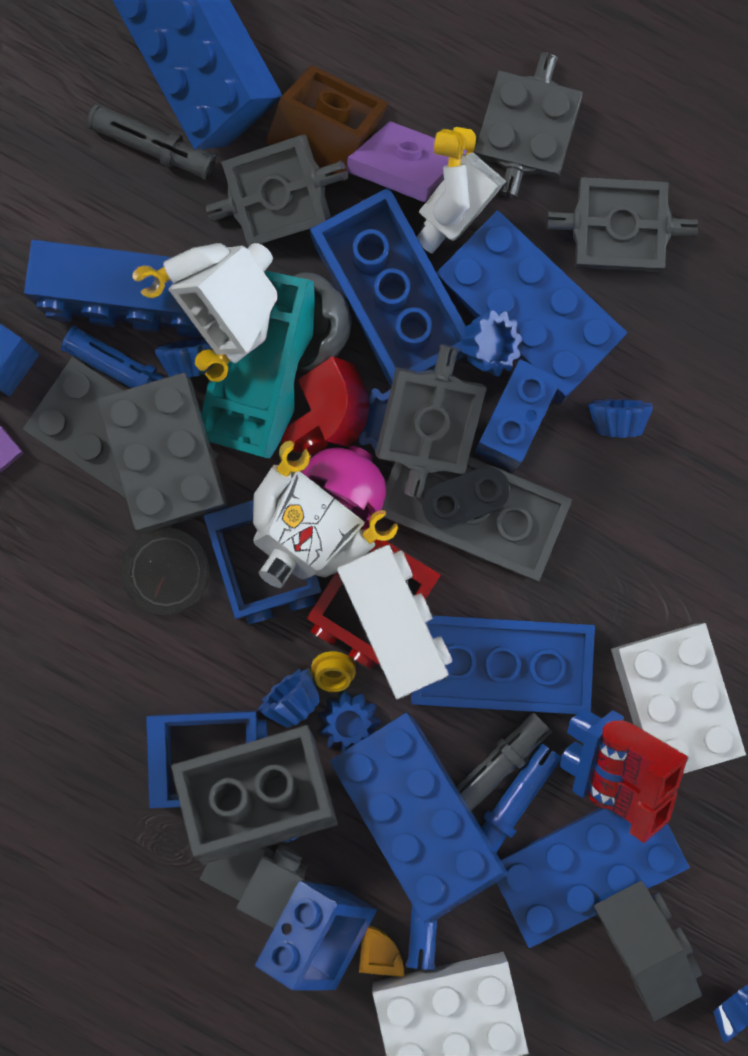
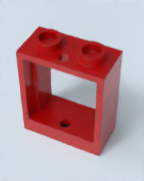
(330, 631)

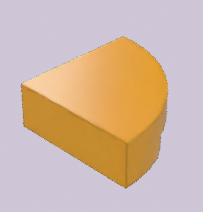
(380, 954)

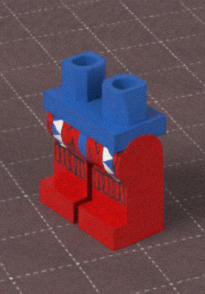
(624, 770)

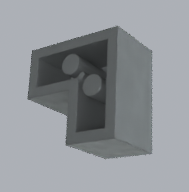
(259, 880)
(652, 952)

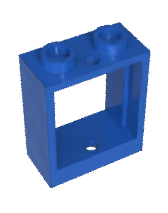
(517, 416)
(261, 610)
(159, 746)
(306, 956)

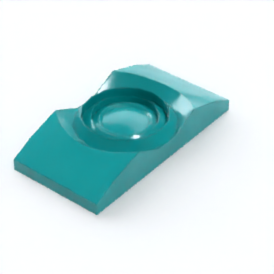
(257, 395)

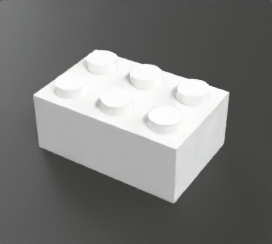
(395, 620)
(680, 694)
(451, 1010)

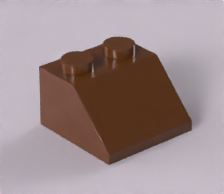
(329, 113)

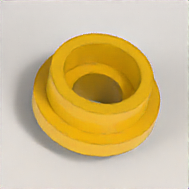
(333, 671)

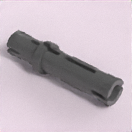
(106, 122)
(503, 760)

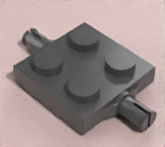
(528, 124)
(276, 190)
(622, 224)
(430, 420)

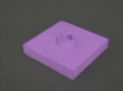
(400, 161)

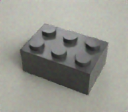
(162, 453)
(253, 795)

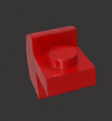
(337, 407)

